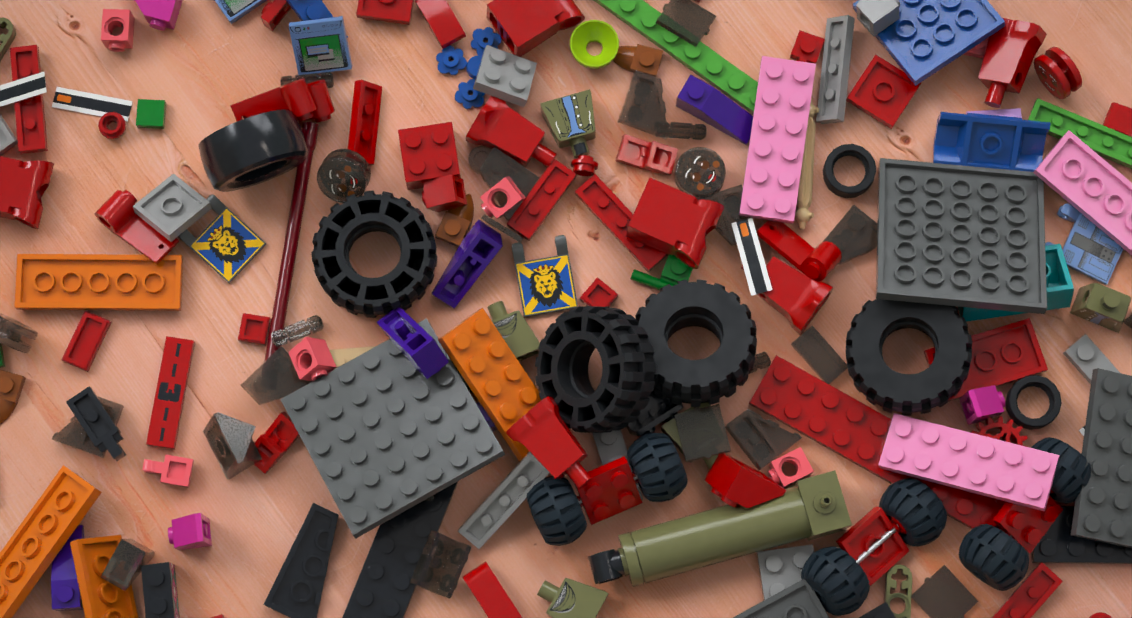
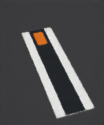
(22, 89)
(90, 103)
(751, 256)

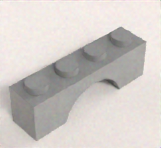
(877, 14)

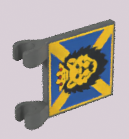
(226, 242)
(546, 282)

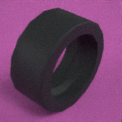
(855, 151)
(1051, 391)

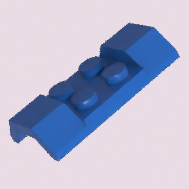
(989, 141)

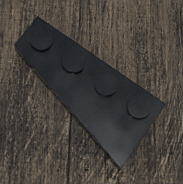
(303, 573)

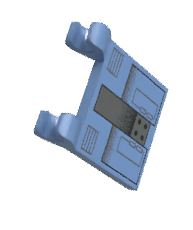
(1088, 247)

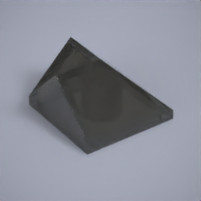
(232, 443)

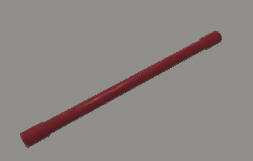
(310, 133)

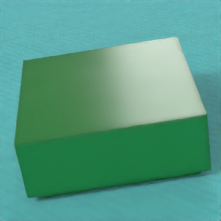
(151, 114)

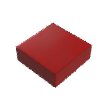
(599, 294)
(254, 329)

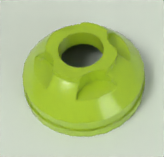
(598, 32)

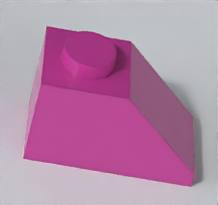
(160, 13)
(982, 403)
(190, 532)

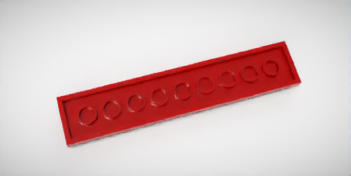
(852, 432)

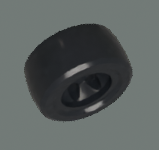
(253, 150)

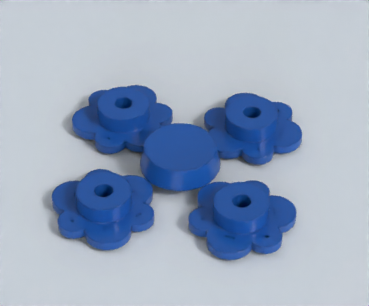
(472, 66)

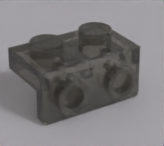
(440, 564)

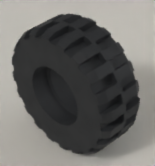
(366, 215)
(711, 309)
(625, 373)
(908, 391)

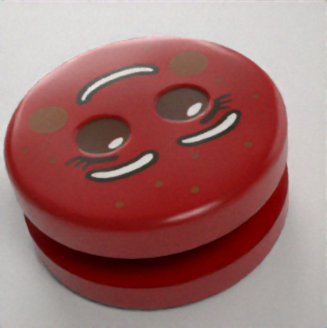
(1058, 72)

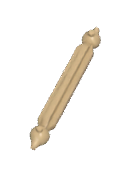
(804, 197)

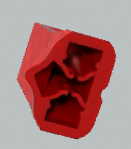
(1009, 58)
(510, 133)
(794, 294)
(551, 442)

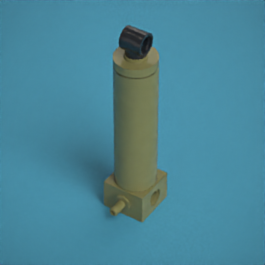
(806, 510)

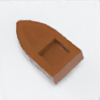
(639, 58)
(456, 223)
(10, 390)

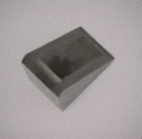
(126, 563)

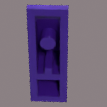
(715, 109)
(468, 263)
(413, 342)
(64, 582)

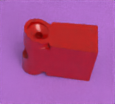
(531, 22)
(22, 188)
(674, 222)

